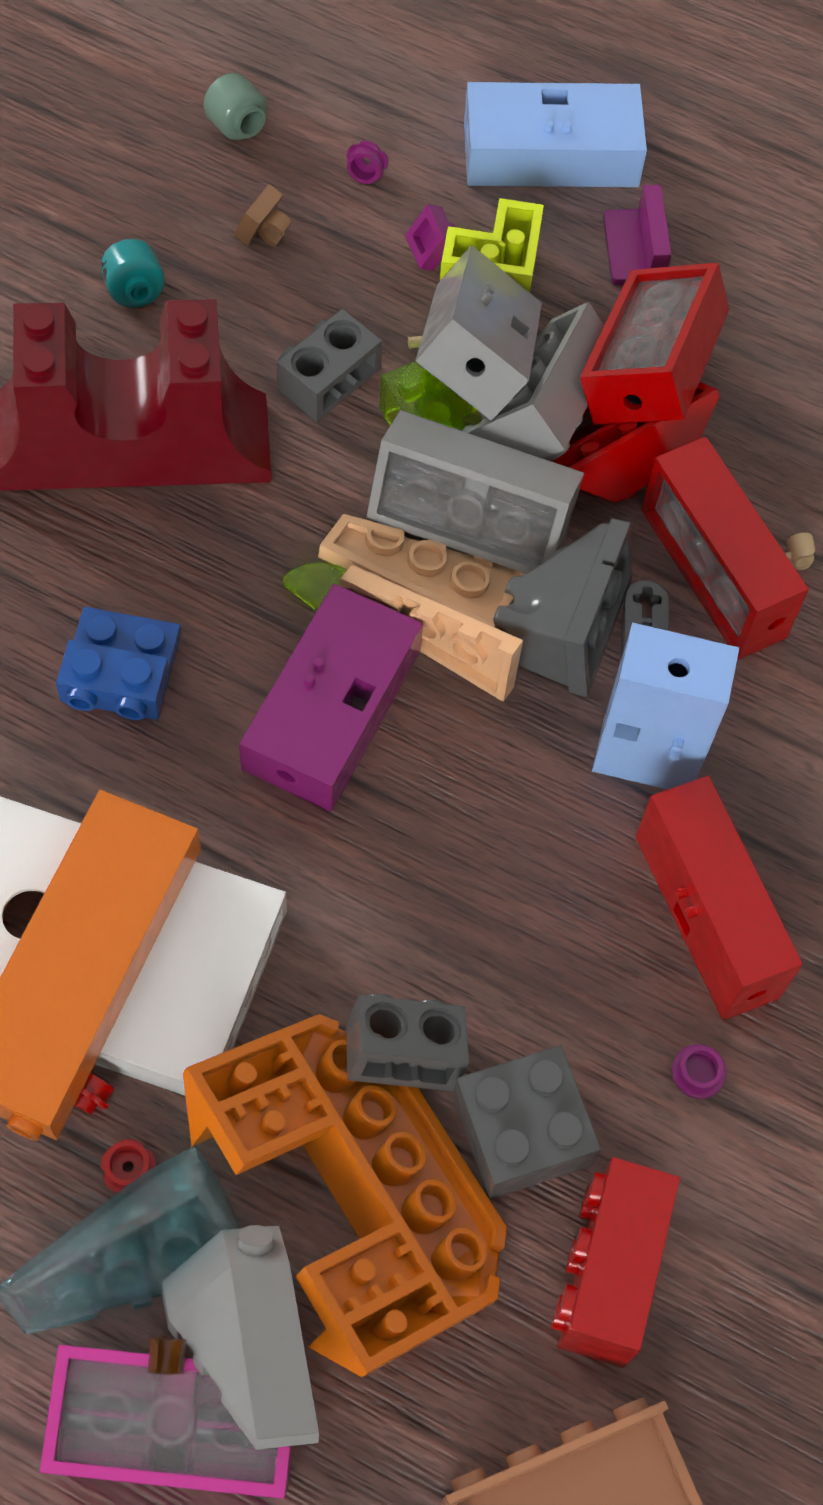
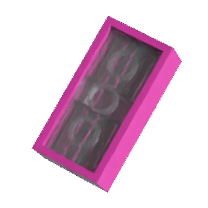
(151, 1428)

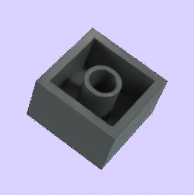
(525, 1122)

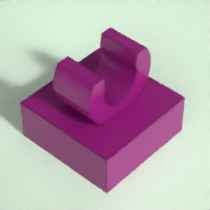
(428, 236)

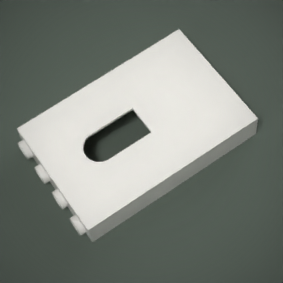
(198, 972)

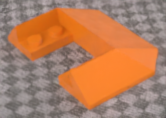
(412, 1200)

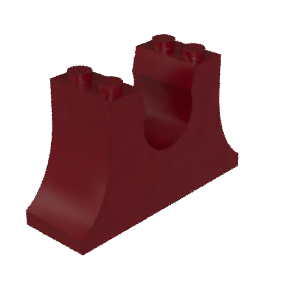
(128, 421)

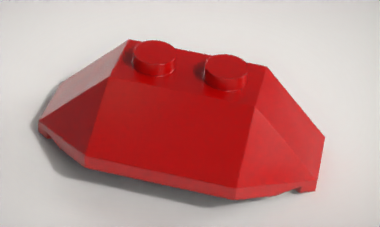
(621, 455)

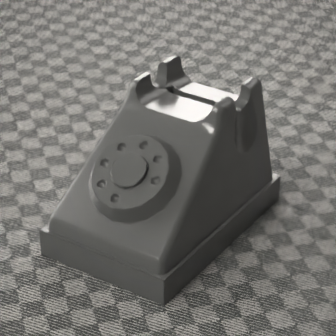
(571, 606)

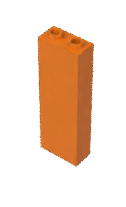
(85, 956)

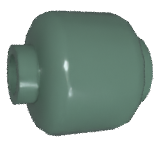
(235, 106)

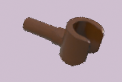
(166, 1356)

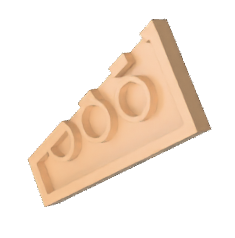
(424, 566)
(448, 636)

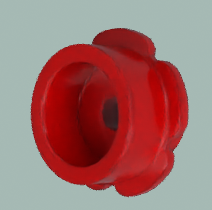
(94, 1095)
(120, 1154)

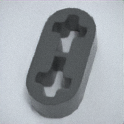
(632, 609)

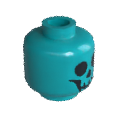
(132, 273)

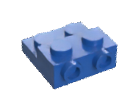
(118, 664)

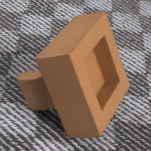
(264, 219)

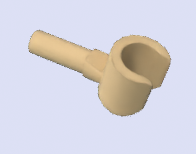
(801, 550)

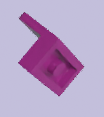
(637, 236)

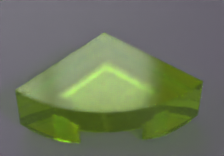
(313, 581)

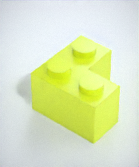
(509, 246)

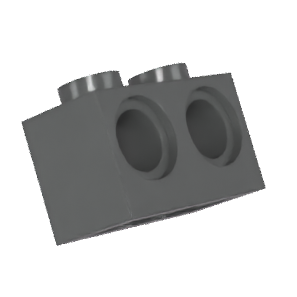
(328, 364)
(406, 1052)

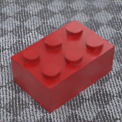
(615, 1262)

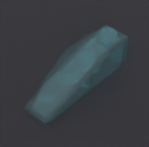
(122, 1247)

